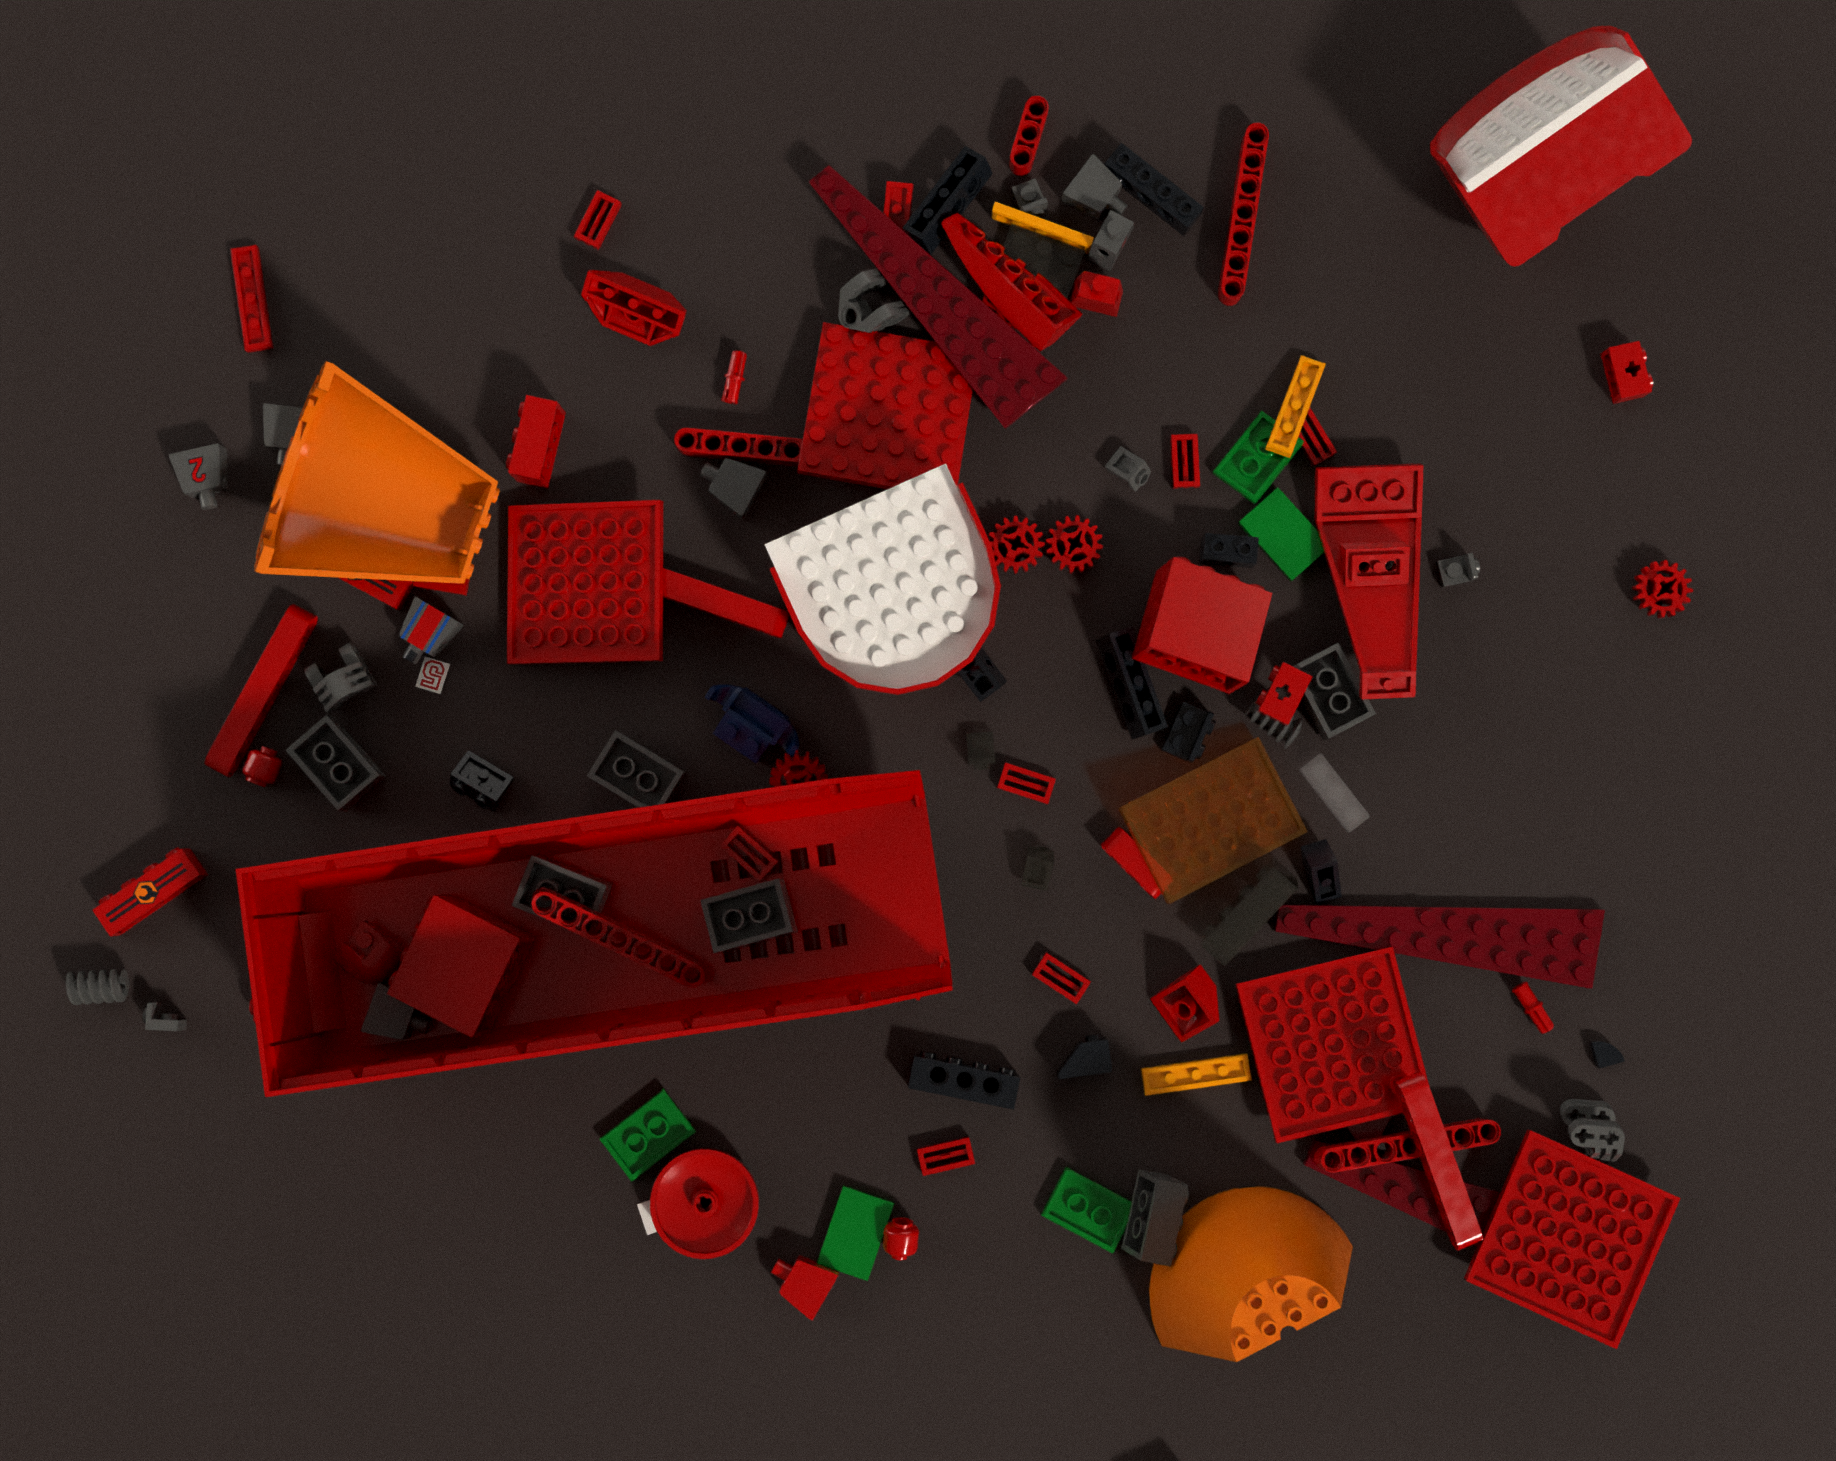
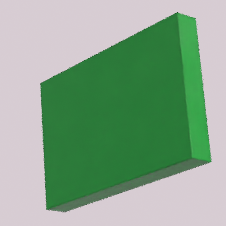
(1248, 465)
(1283, 534)
(647, 1134)
(1088, 1209)
(855, 1232)

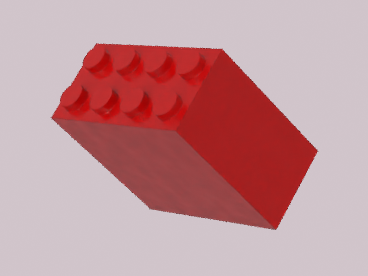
(1202, 625)
(460, 964)

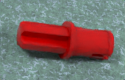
(734, 377)
(1533, 1007)

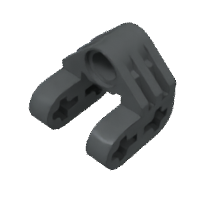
(867, 320)
(342, 683)
(1597, 1133)

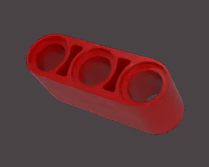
(1033, 124)
(1128, 856)

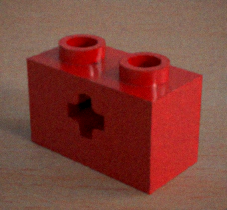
(1625, 385)
(1296, 684)

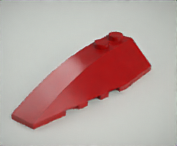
(1021, 297)

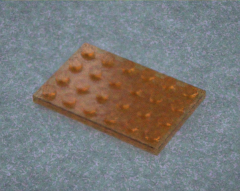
(1212, 820)

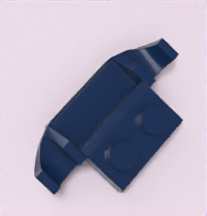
(751, 722)

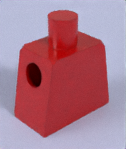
(1097, 293)
(805, 1283)

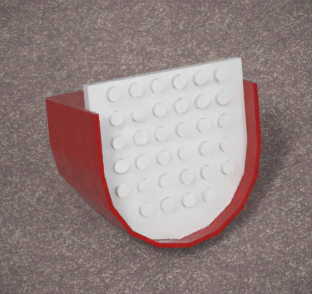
(1557, 139)
(892, 585)

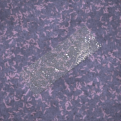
(1334, 793)

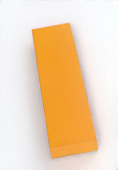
(1013, 216)
(1295, 406)
(1196, 1074)

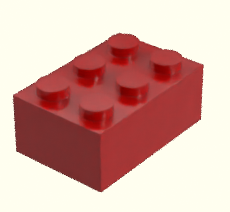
(536, 441)

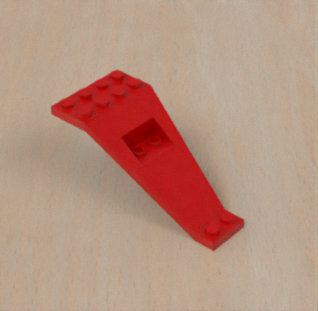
(1375, 519)

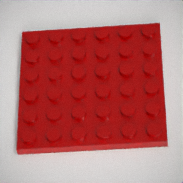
(883, 409)
(585, 582)
(1330, 1042)
(1572, 1239)

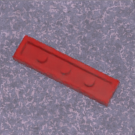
(251, 298)

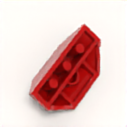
(633, 306)

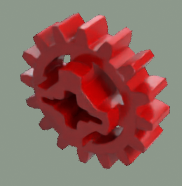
(1063, 538)
(1027, 550)
(1670, 595)
(797, 768)

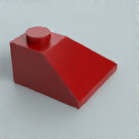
(1189, 1003)

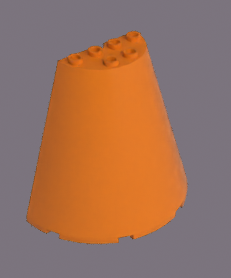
(371, 494)
(1247, 1271)

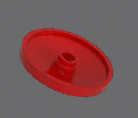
(688, 1223)

